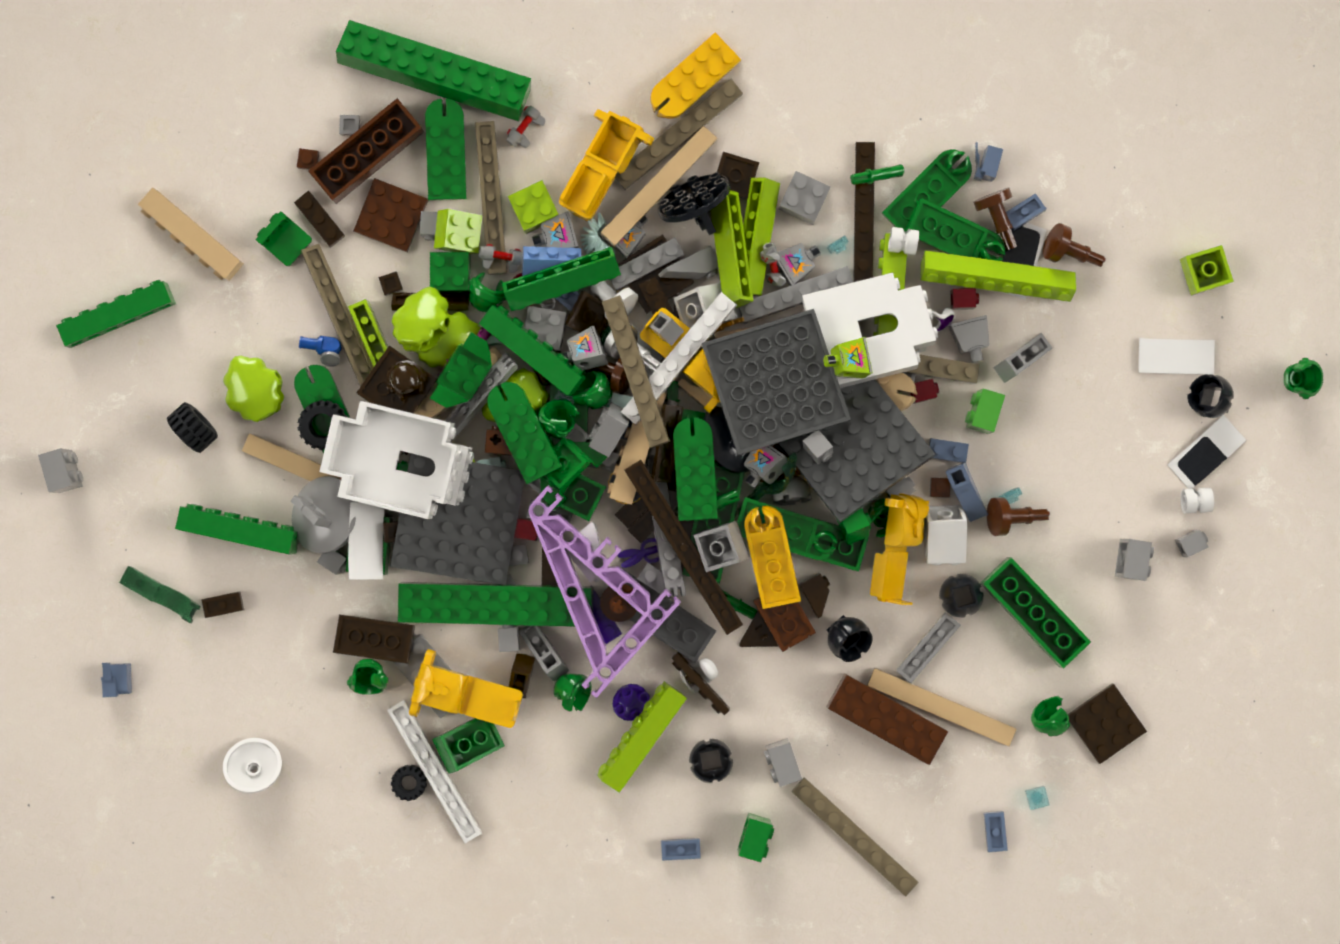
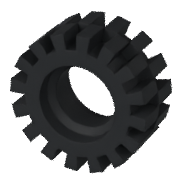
(397, 783)

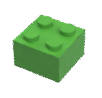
(984, 411)

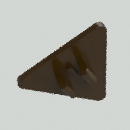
(758, 634)

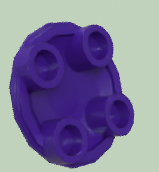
(629, 701)

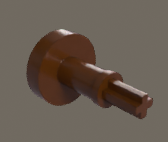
(995, 205)
(1060, 243)
(616, 372)
(1001, 516)
(616, 607)

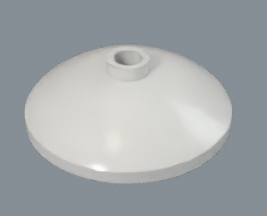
(250, 755)

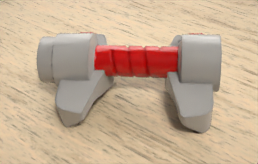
(516, 135)
(489, 252)
(770, 256)

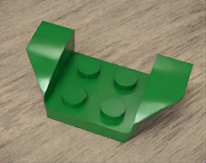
(463, 372)
(574, 460)

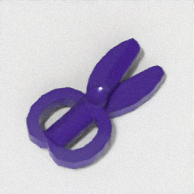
(637, 555)

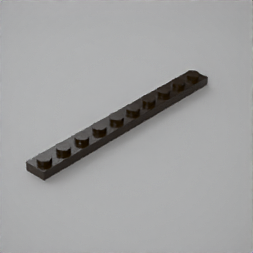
(683, 547)

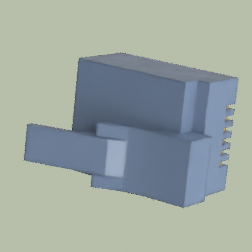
(989, 163)
(116, 679)

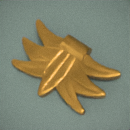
(729, 323)

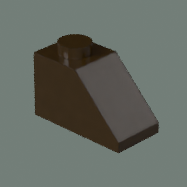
(816, 592)
(522, 673)

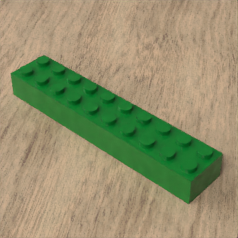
(433, 70)
(485, 604)

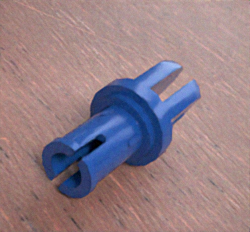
(321, 344)

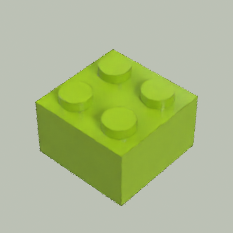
(533, 206)
(457, 231)
(1206, 270)

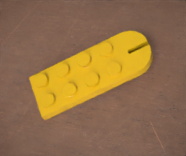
(693, 77)
(771, 558)

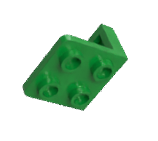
(283, 238)

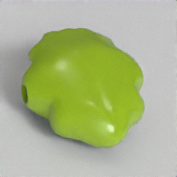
(421, 320)
(458, 332)
(530, 383)
(253, 388)

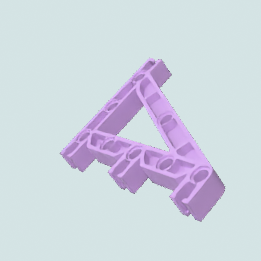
(550, 533)

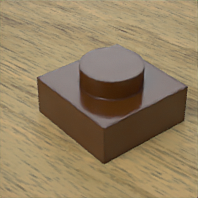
(307, 158)
(940, 487)

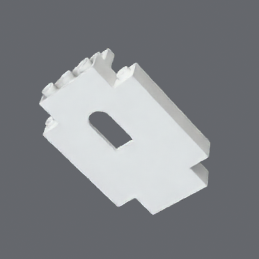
(889, 353)
(368, 453)

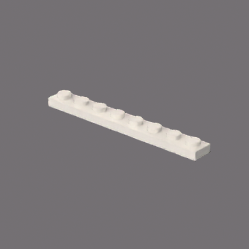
(685, 351)
(434, 771)

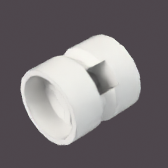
(903, 240)
(1197, 500)

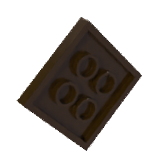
(670, 286)
(375, 389)
(1106, 723)

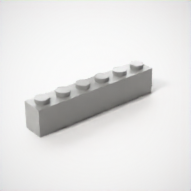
(792, 295)

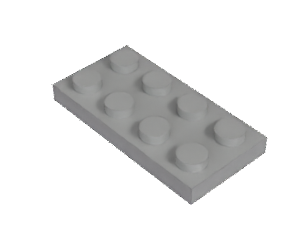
(411, 670)

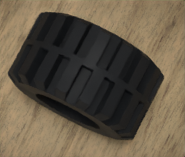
(307, 416)
(192, 427)

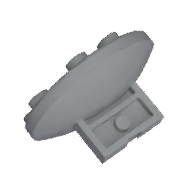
(322, 516)

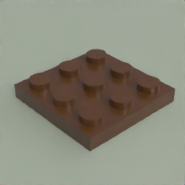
(390, 215)

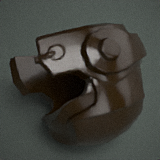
(405, 378)

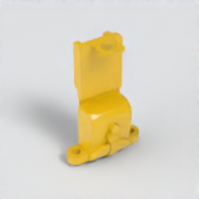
(606, 155)
(696, 369)
(903, 529)
(463, 694)

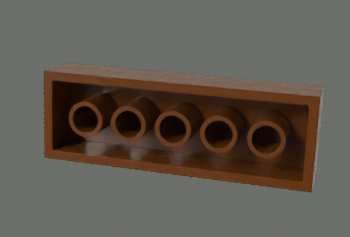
(366, 151)
(887, 719)

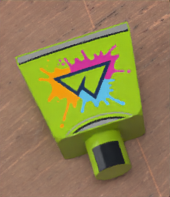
(850, 359)

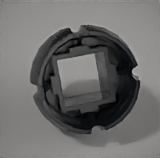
(1202, 395)
(947, 596)
(849, 638)
(711, 774)

